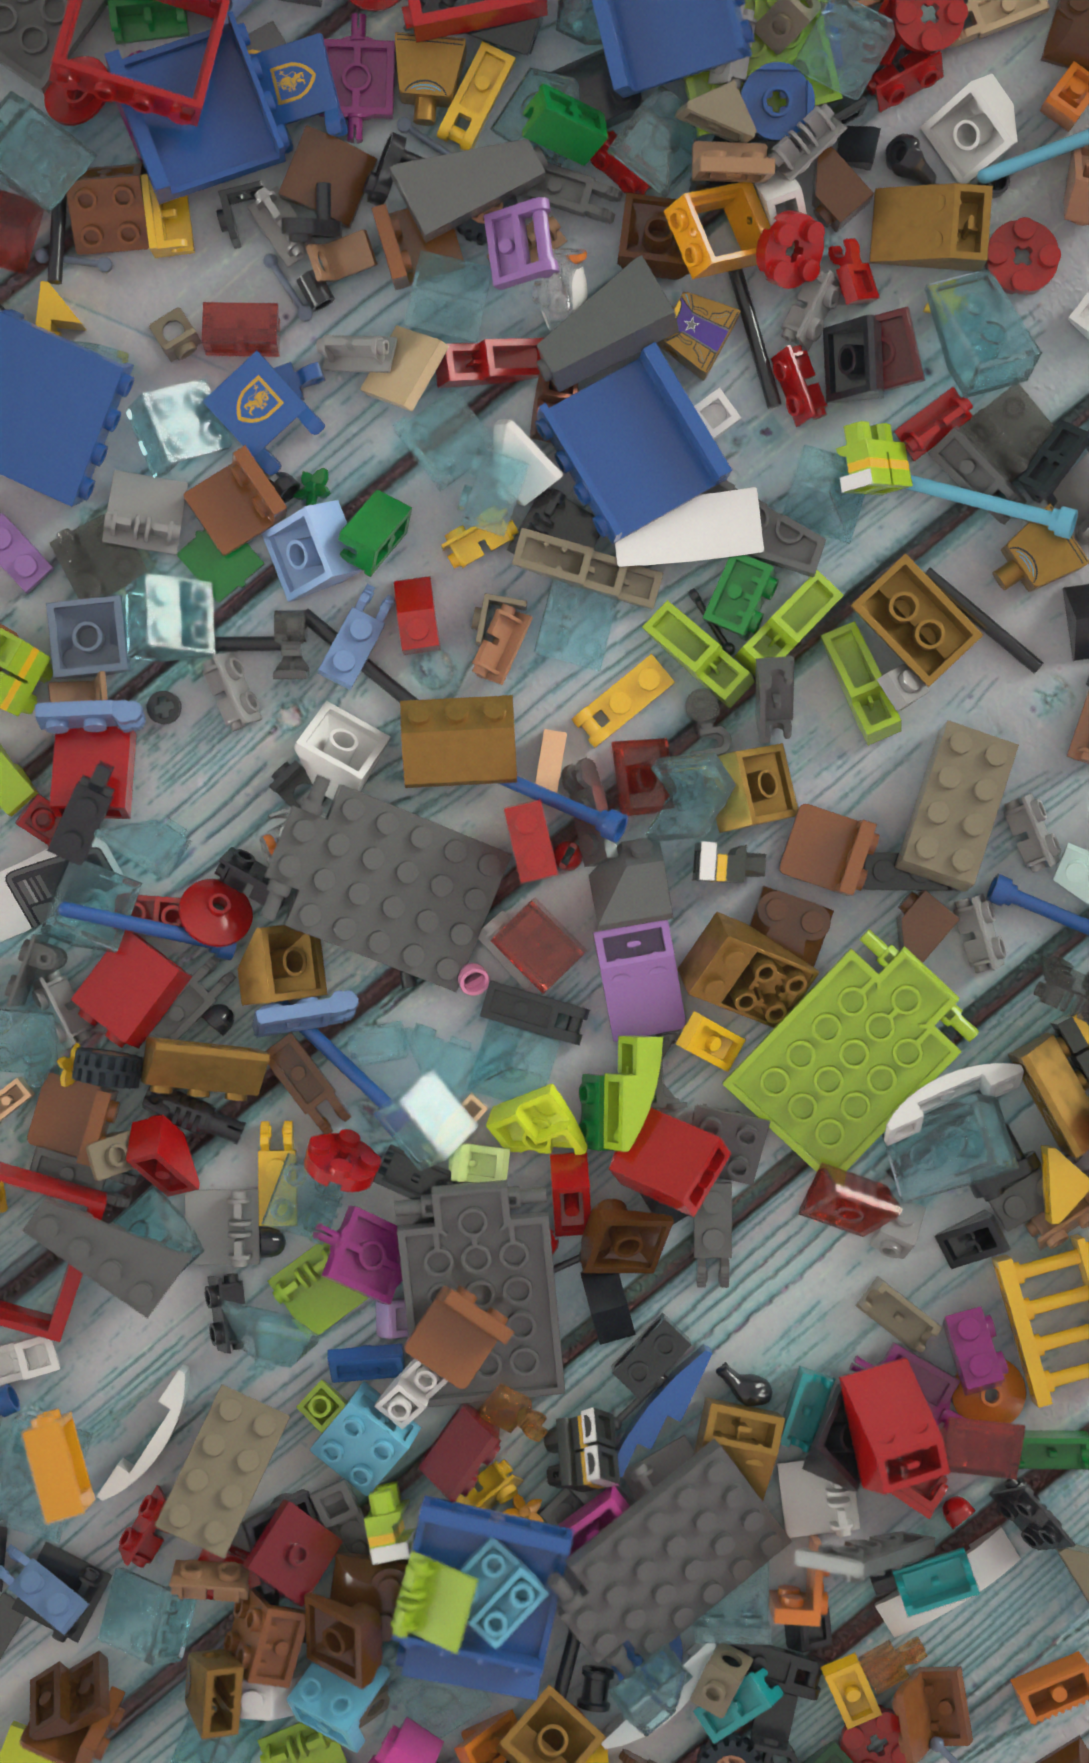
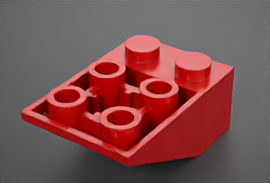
(892, 1428)

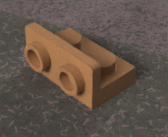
(731, 162)

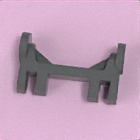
(664, 1097)

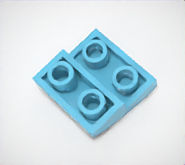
(504, 1591)

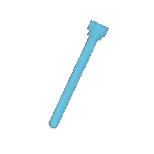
(1033, 157)
(1060, 521)

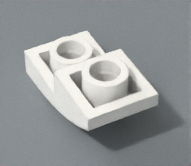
(409, 1393)

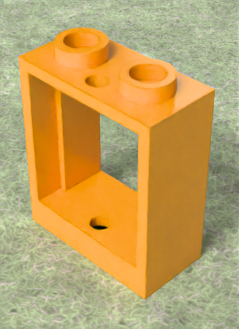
(740, 205)
(58, 1465)

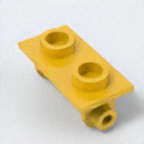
(465, 543)
(497, 1486)

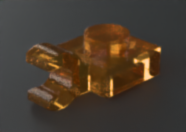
(512, 1409)
(887, 1665)

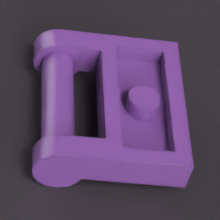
(509, 243)

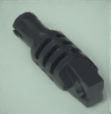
(193, 1114)

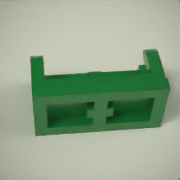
(146, 21)
(564, 125)
(375, 531)
(1055, 1450)

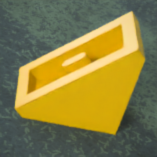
(1062, 1184)

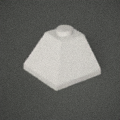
(973, 128)
(515, 443)
(340, 748)

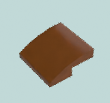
(332, 161)
(69, 1698)

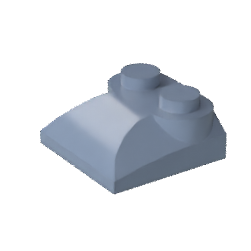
(87, 637)

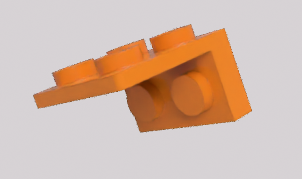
(801, 1608)

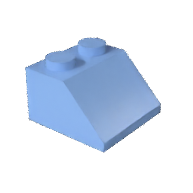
(308, 550)

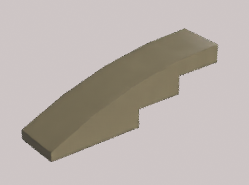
(586, 568)

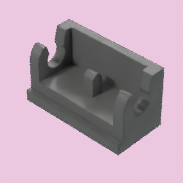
(774, 696)

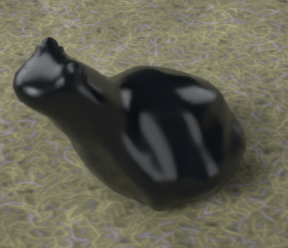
(908, 161)
(746, 1388)

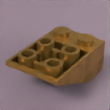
(932, 226)
(745, 971)
(747, 1435)

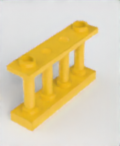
(1021, 1311)

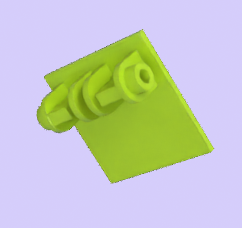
(311, 1297)
(433, 1602)
(300, 1745)

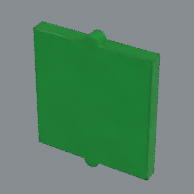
(211, 566)

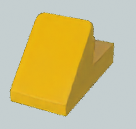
(54, 312)
(710, 1041)
(851, 1690)

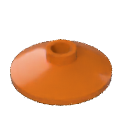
(1003, 1409)

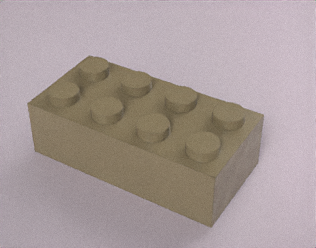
(956, 806)
(222, 1471)

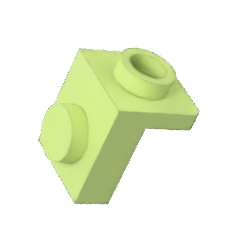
(479, 1163)

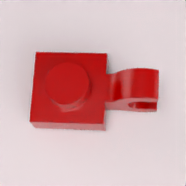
(854, 276)

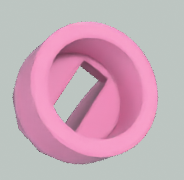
(473, 979)

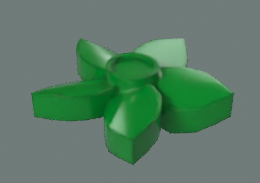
(313, 486)

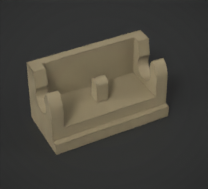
(898, 1315)

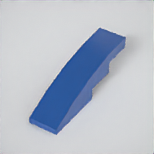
(667, 1400)

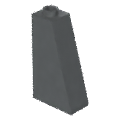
(464, 184)
(608, 327)

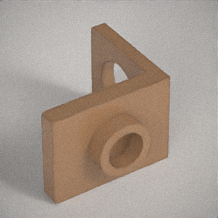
(342, 257)
(79, 690)

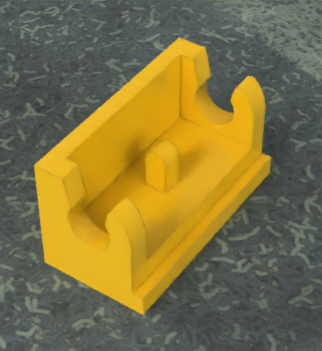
(167, 224)

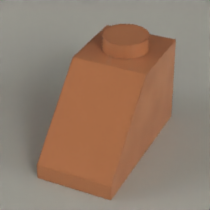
(1077, 188)

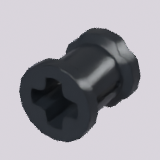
(595, 1688)

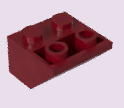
(460, 1451)

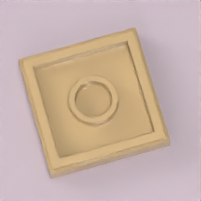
(411, 370)

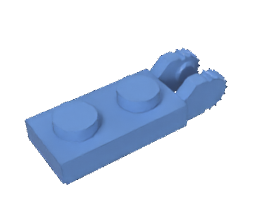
(355, 641)
(90, 715)
(305, 1014)
(44, 1592)

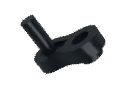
(380, 183)
(302, 229)
(994, 1188)

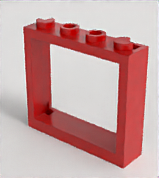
(469, 17)
(140, 96)
(32, 1321)

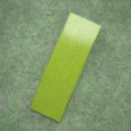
(790, 622)
(699, 654)
(858, 680)
(631, 1090)

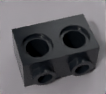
(651, 1355)

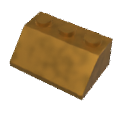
(916, 620)
(458, 741)
(203, 1068)
(1056, 1091)

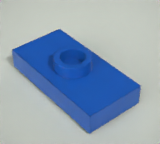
(366, 1362)

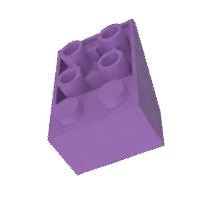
(640, 979)

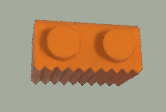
(1053, 1687)

